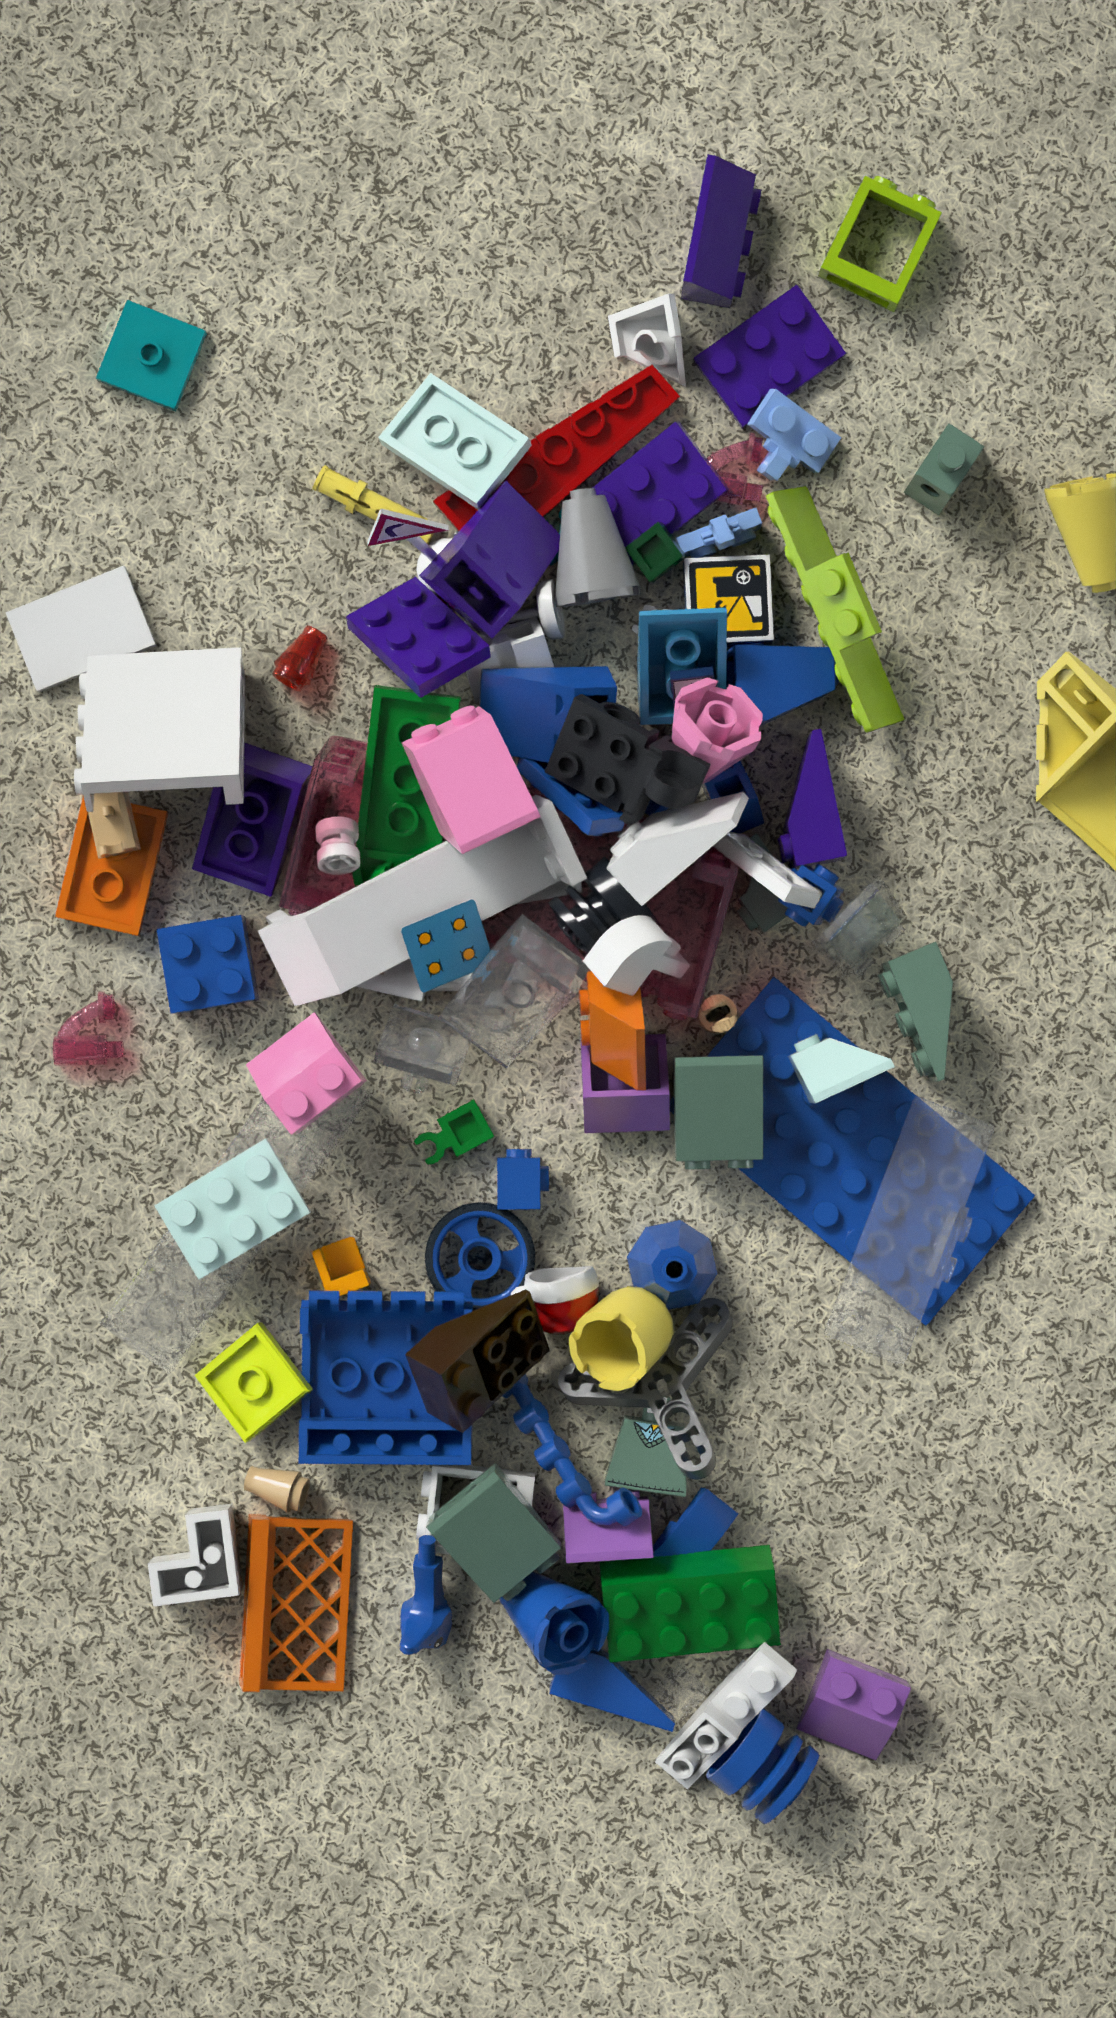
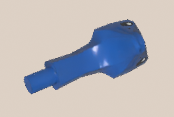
(425, 1616)

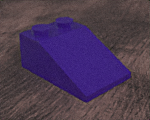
(812, 819)
(252, 839)

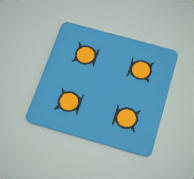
(446, 945)

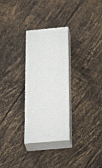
(767, 870)

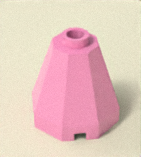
(715, 724)

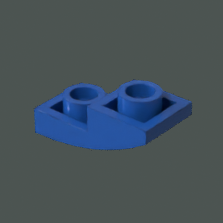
(697, 1528)

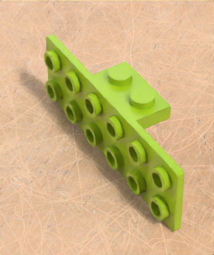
(839, 604)

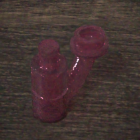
(738, 483)
(88, 1049)

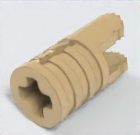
(722, 1025)

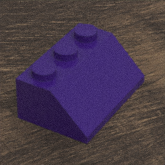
(720, 234)

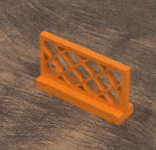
(259, 1611)

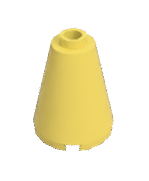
(1087, 524)

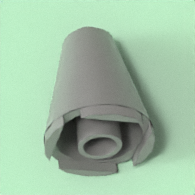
(591, 553)

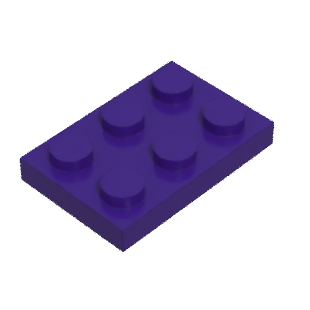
(771, 350)
(661, 483)
(418, 637)

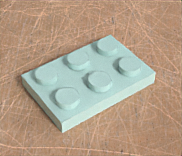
(455, 441)
(232, 1208)

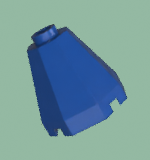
(669, 1243)

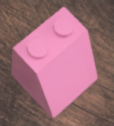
(469, 779)
(304, 1074)

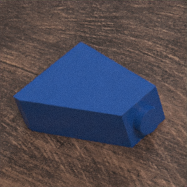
(781, 676)

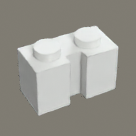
(513, 647)

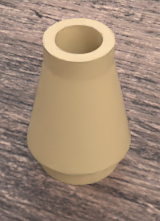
(279, 1487)

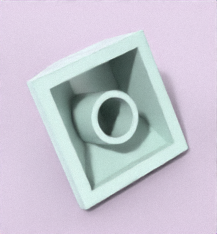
(833, 1066)

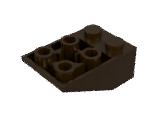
(477, 1358)

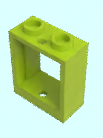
(860, 280)

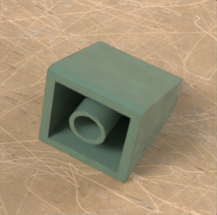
(718, 1110)
(495, 1534)

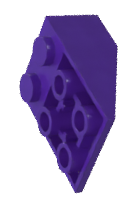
(494, 561)

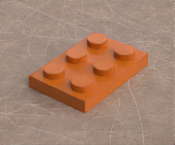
(116, 888)

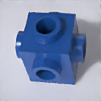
(828, 905)

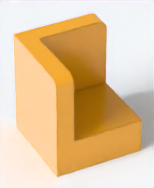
(341, 1266)

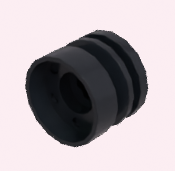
(598, 910)

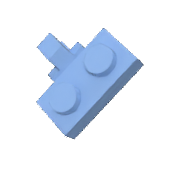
(790, 436)
(721, 533)

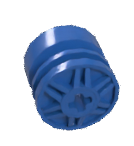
(770, 1770)

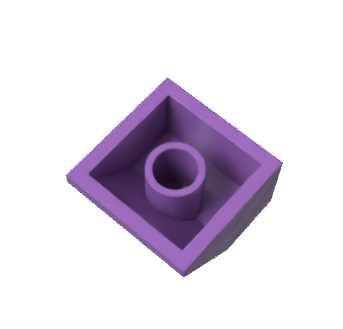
(616, 1106)
(596, 1542)
(853, 1705)

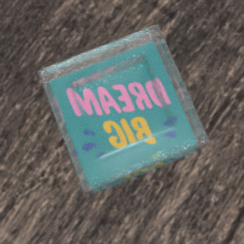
(680, 1691)

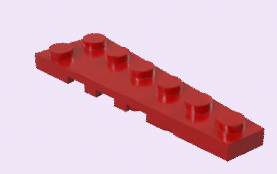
(578, 445)

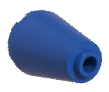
(558, 1623)

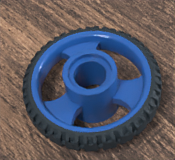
(464, 1223)

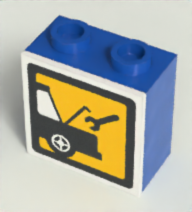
(738, 585)

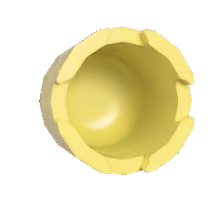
(621, 1337)

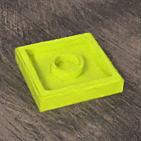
(253, 1382)

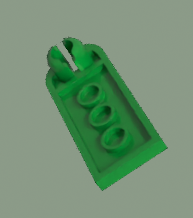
(393, 810)

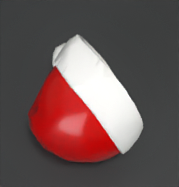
(561, 1295)

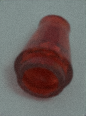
(298, 662)

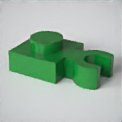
(461, 1130)

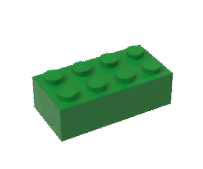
(690, 1603)

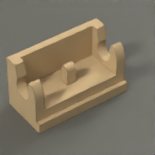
(113, 824)

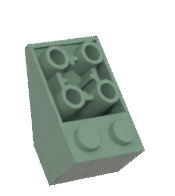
(924, 999)

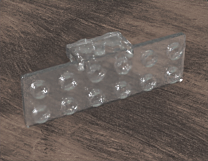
(910, 1231)

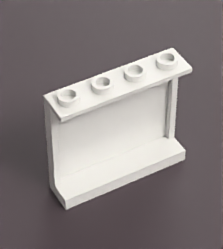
(162, 723)

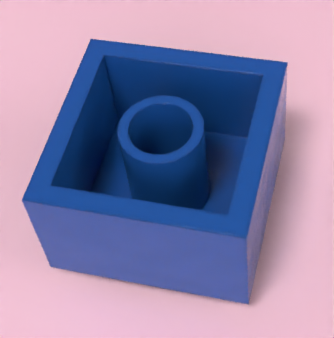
(207, 964)

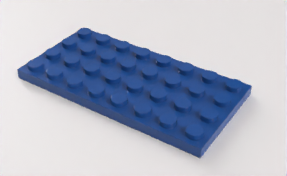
(833, 1153)

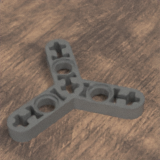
(678, 1377)

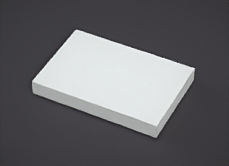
(80, 622)

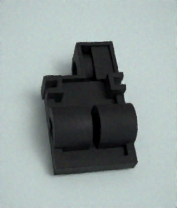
(621, 763)

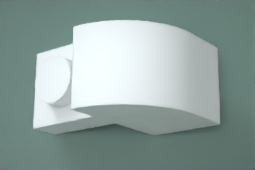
(631, 951)

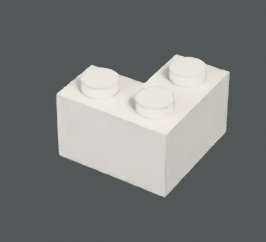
(209, 1568)

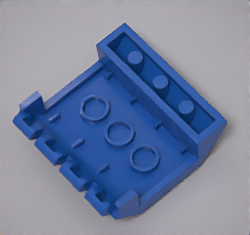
(362, 1384)

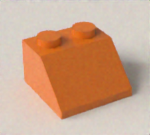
(614, 1031)

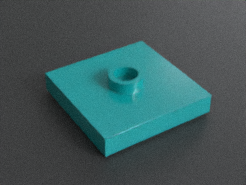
(151, 355)

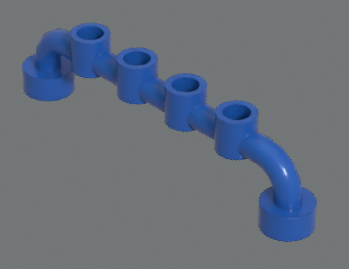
(555, 1453)

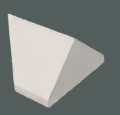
(650, 336)

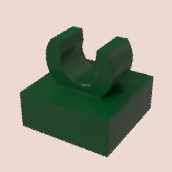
(655, 552)

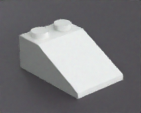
(669, 842)

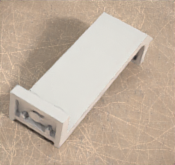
(360, 930)

